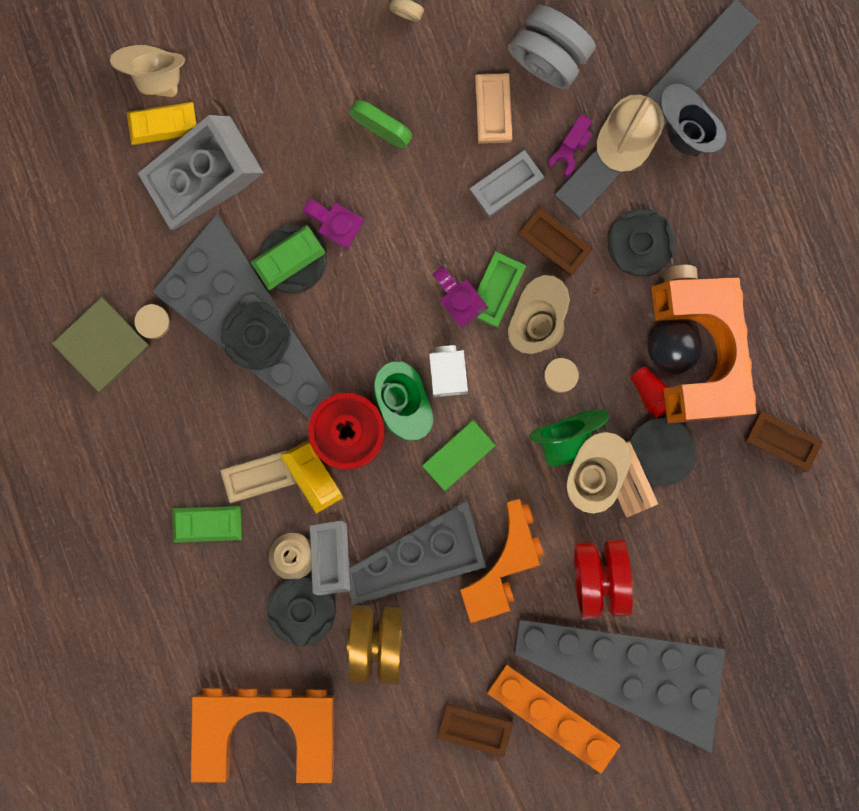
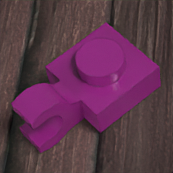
(576, 139)
(337, 224)
(461, 300)

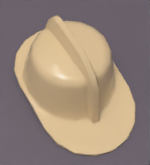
(150, 68)
(630, 133)
(539, 315)
(598, 472)

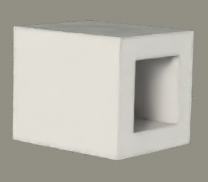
(448, 372)

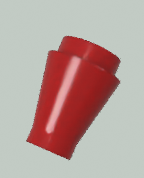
(650, 390)

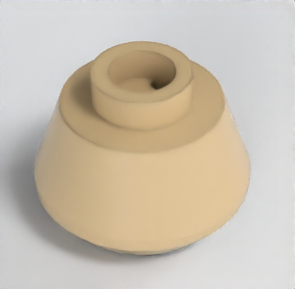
(297, 546)

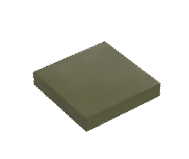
(101, 345)

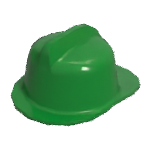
(402, 401)
(564, 438)

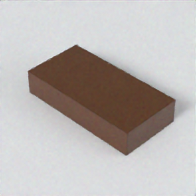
(555, 242)
(783, 441)
(475, 730)

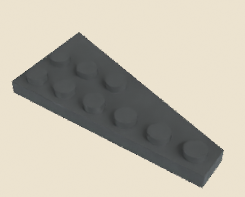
(215, 280)
(653, 678)

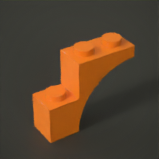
(521, 552)

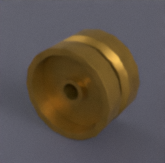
(374, 644)

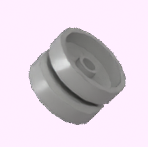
(552, 46)

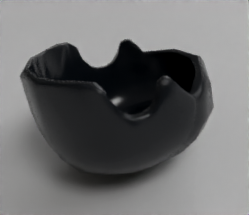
(674, 347)

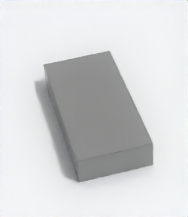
(506, 184)
(329, 558)

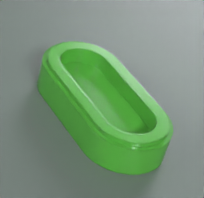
(380, 123)

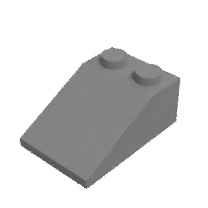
(200, 171)

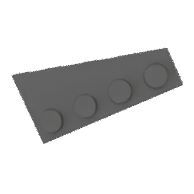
(427, 555)

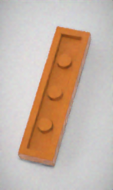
(553, 718)

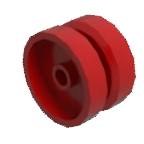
(341, 412)
(607, 579)

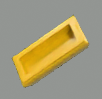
(161, 123)
(311, 476)

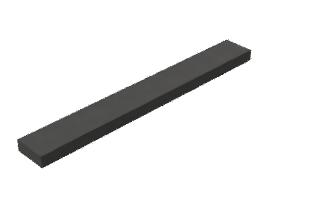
(692, 71)

